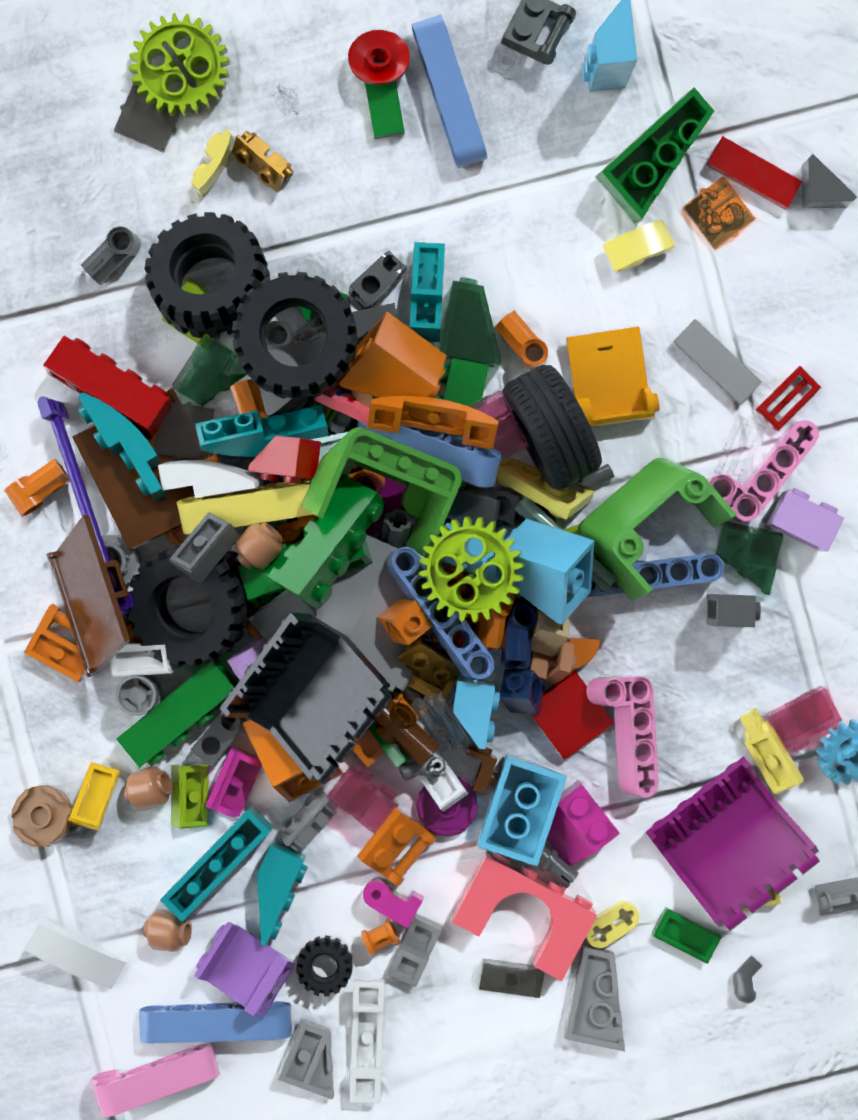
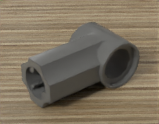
(108, 257)
(396, 528)

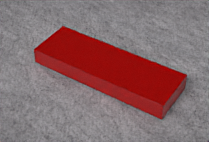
(754, 173)

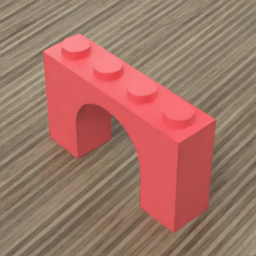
(569, 916)

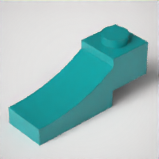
(427, 290)

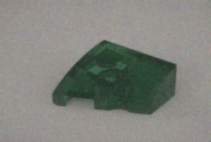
(208, 371)
(750, 552)

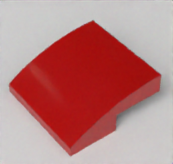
(569, 716)

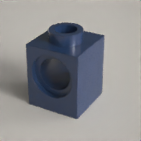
(521, 691)

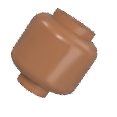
(258, 546)
(148, 788)
(166, 931)

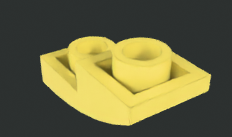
(218, 151)
(637, 245)

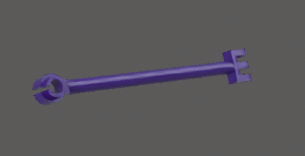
(57, 414)

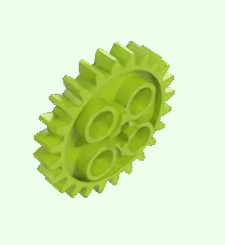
(202, 50)
(455, 545)

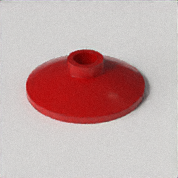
(378, 47)

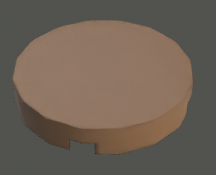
(41, 816)

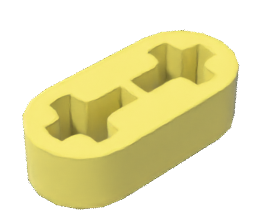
(616, 930)

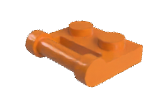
(54, 649)
(390, 842)

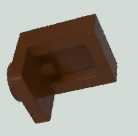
(486, 774)

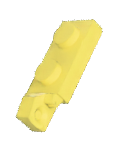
(769, 753)

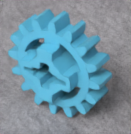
(842, 748)

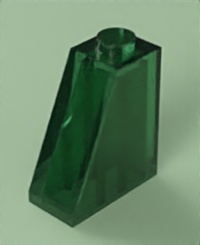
(469, 325)

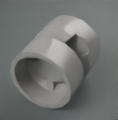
(138, 694)

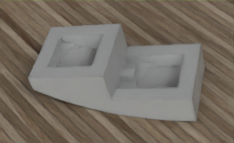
(415, 950)

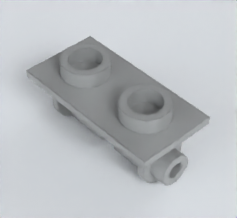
(298, 829)
(837, 896)

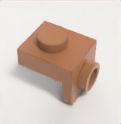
(554, 668)

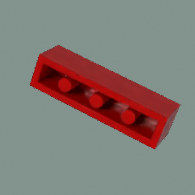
(99, 377)

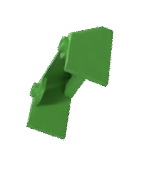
(428, 480)
(613, 521)

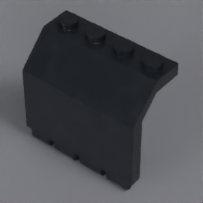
(311, 693)

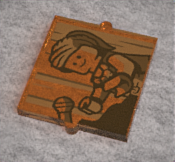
(718, 213)

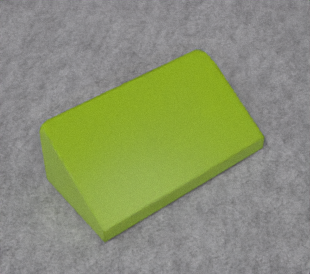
(189, 795)

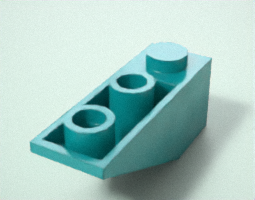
(275, 880)

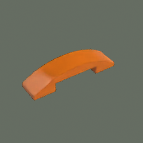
(433, 415)

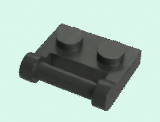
(528, 24)

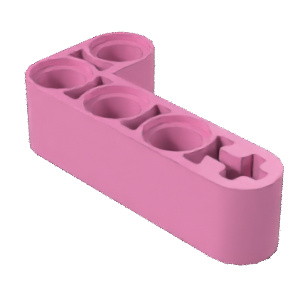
(768, 467)
(631, 780)
(155, 1080)

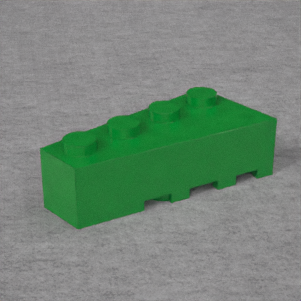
(647, 163)
(329, 543)

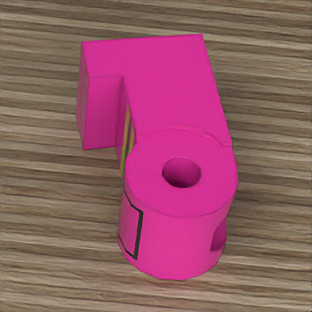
(390, 902)

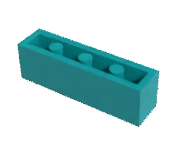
(216, 863)

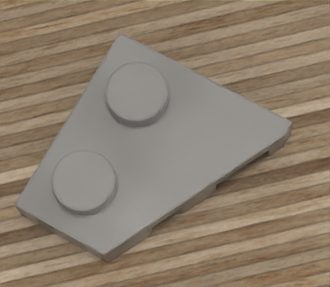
(309, 1060)

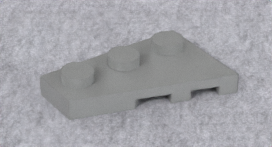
(595, 1004)

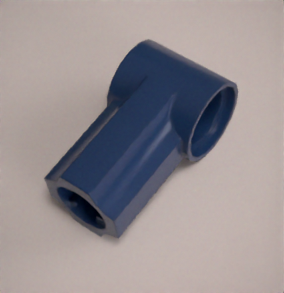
(518, 637)

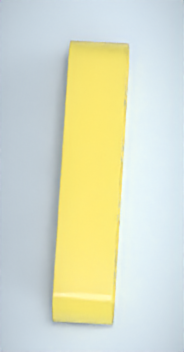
(247, 506)

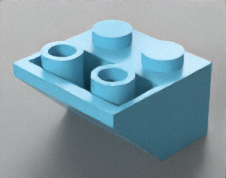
(473, 706)

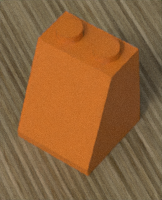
(395, 362)
(279, 766)

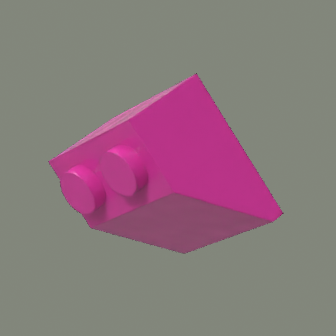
(579, 826)

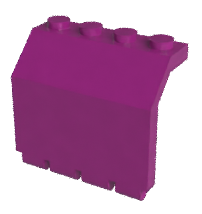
(733, 845)

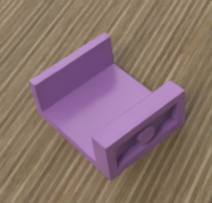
(244, 969)

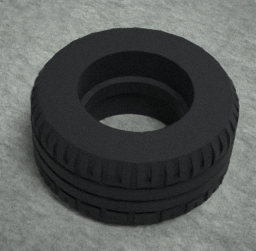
(553, 426)

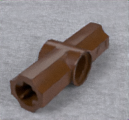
(399, 726)

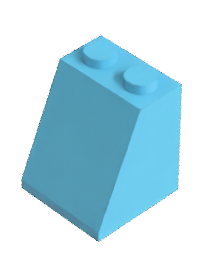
(555, 568)

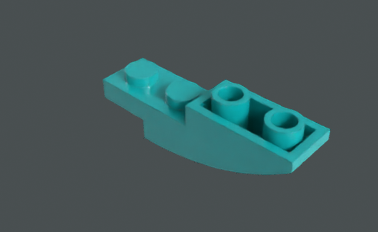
(248, 434)
(121, 435)

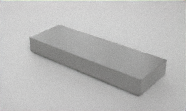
(717, 362)

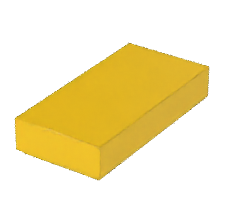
(94, 796)

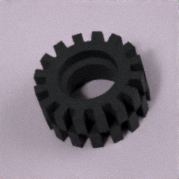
(319, 984)

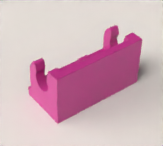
(234, 782)

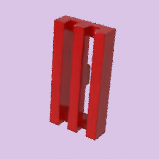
(769, 416)

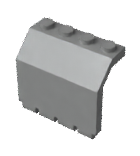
(358, 601)

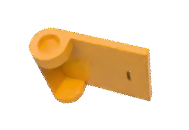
(613, 381)

